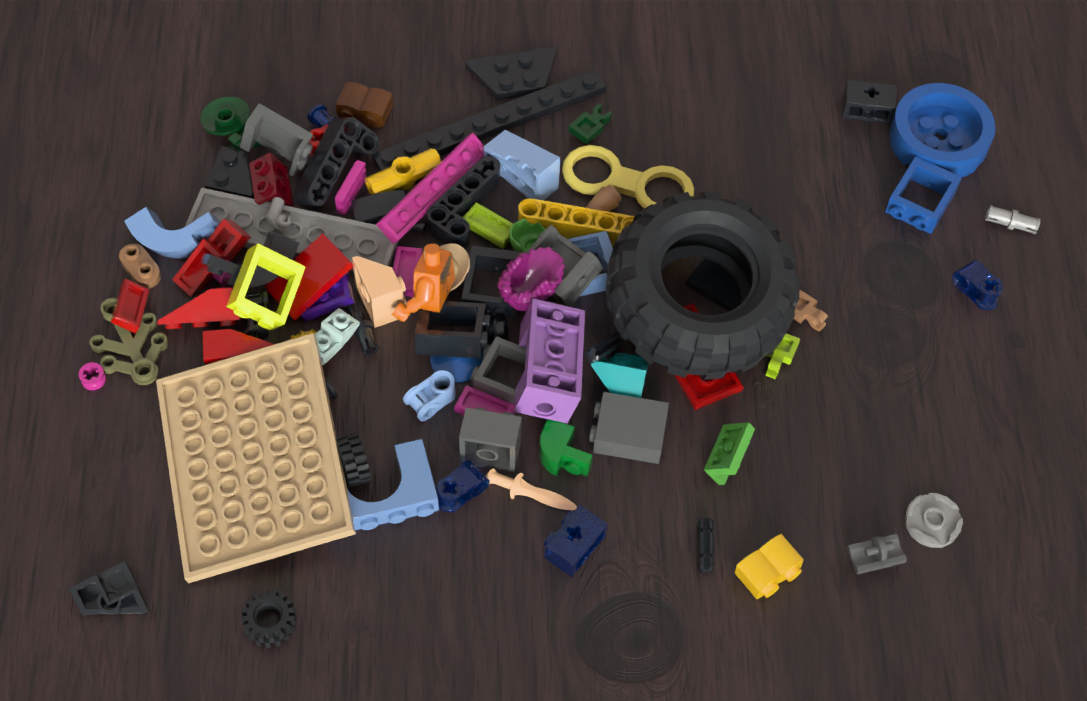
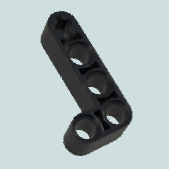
(315, 188)
(447, 213)

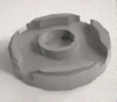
(933, 520)

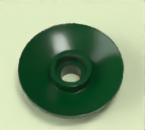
(225, 115)

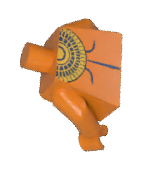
(432, 282)

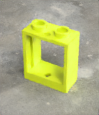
(276, 264)

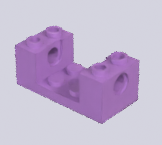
(550, 380)

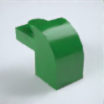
(557, 453)

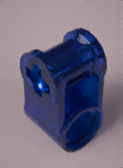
(977, 282)
(461, 486)

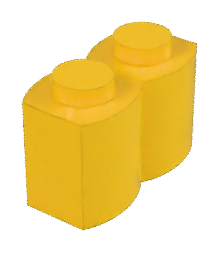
(769, 567)

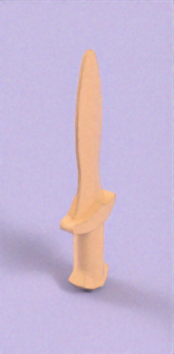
(520, 487)

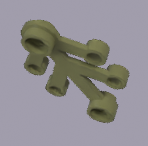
(130, 347)

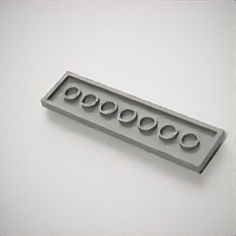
(349, 236)

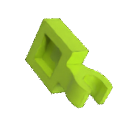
(783, 353)

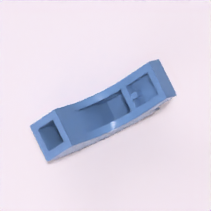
(170, 243)

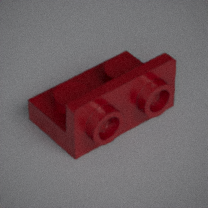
(270, 180)

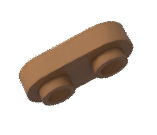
(138, 264)

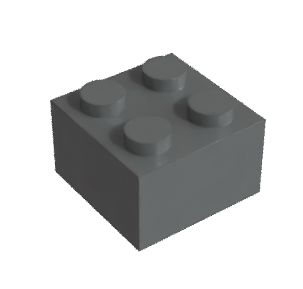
(490, 439)

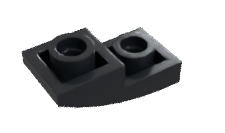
(376, 206)

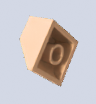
(378, 289)

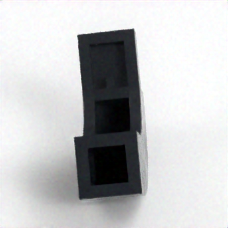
(261, 276)

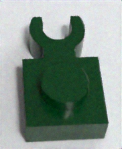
(589, 126)

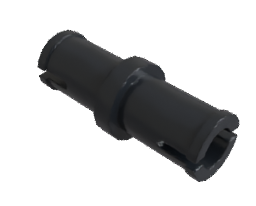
(364, 330)

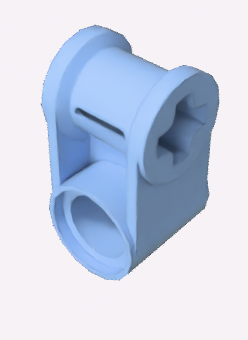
(427, 398)

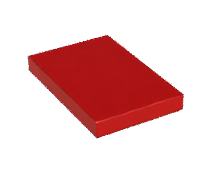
(323, 268)

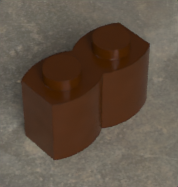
(364, 104)

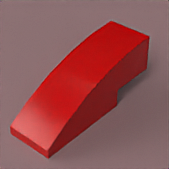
(223, 243)

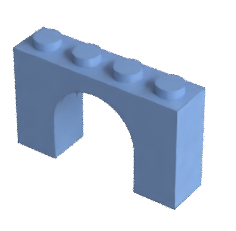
(413, 497)

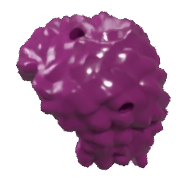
(531, 277)

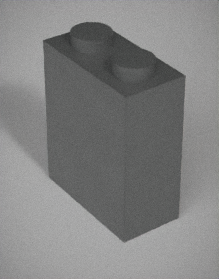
(629, 427)

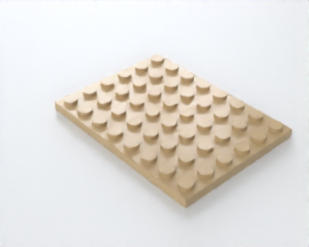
(253, 458)

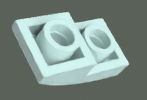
(335, 333)

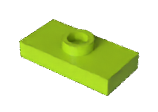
(489, 225)

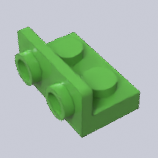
(728, 451)

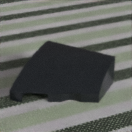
(110, 593)

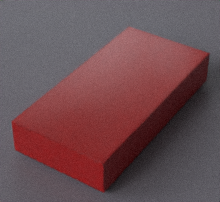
(130, 305)

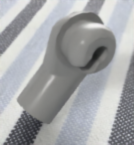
(276, 217)

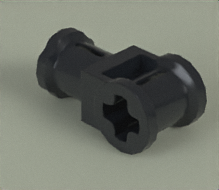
(261, 299)

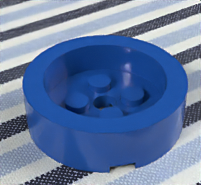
(953, 114)

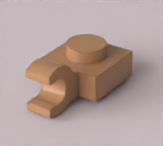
(807, 310)

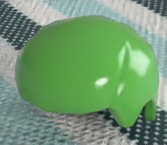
(524, 234)

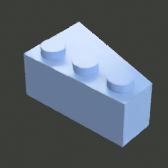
(525, 165)

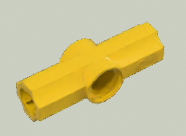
(403, 172)

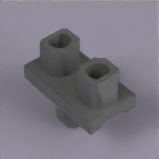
(876, 554)

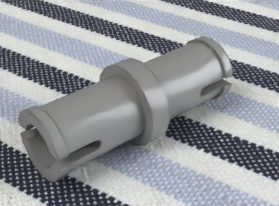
(1012, 219)

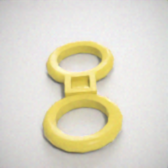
(623, 179)

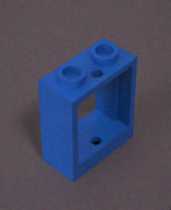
(932, 178)

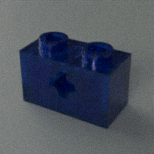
(586, 534)

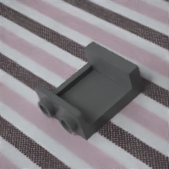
(279, 136)
(579, 268)

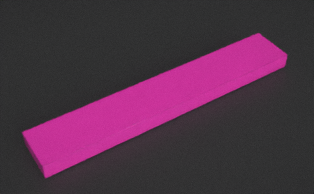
(431, 188)

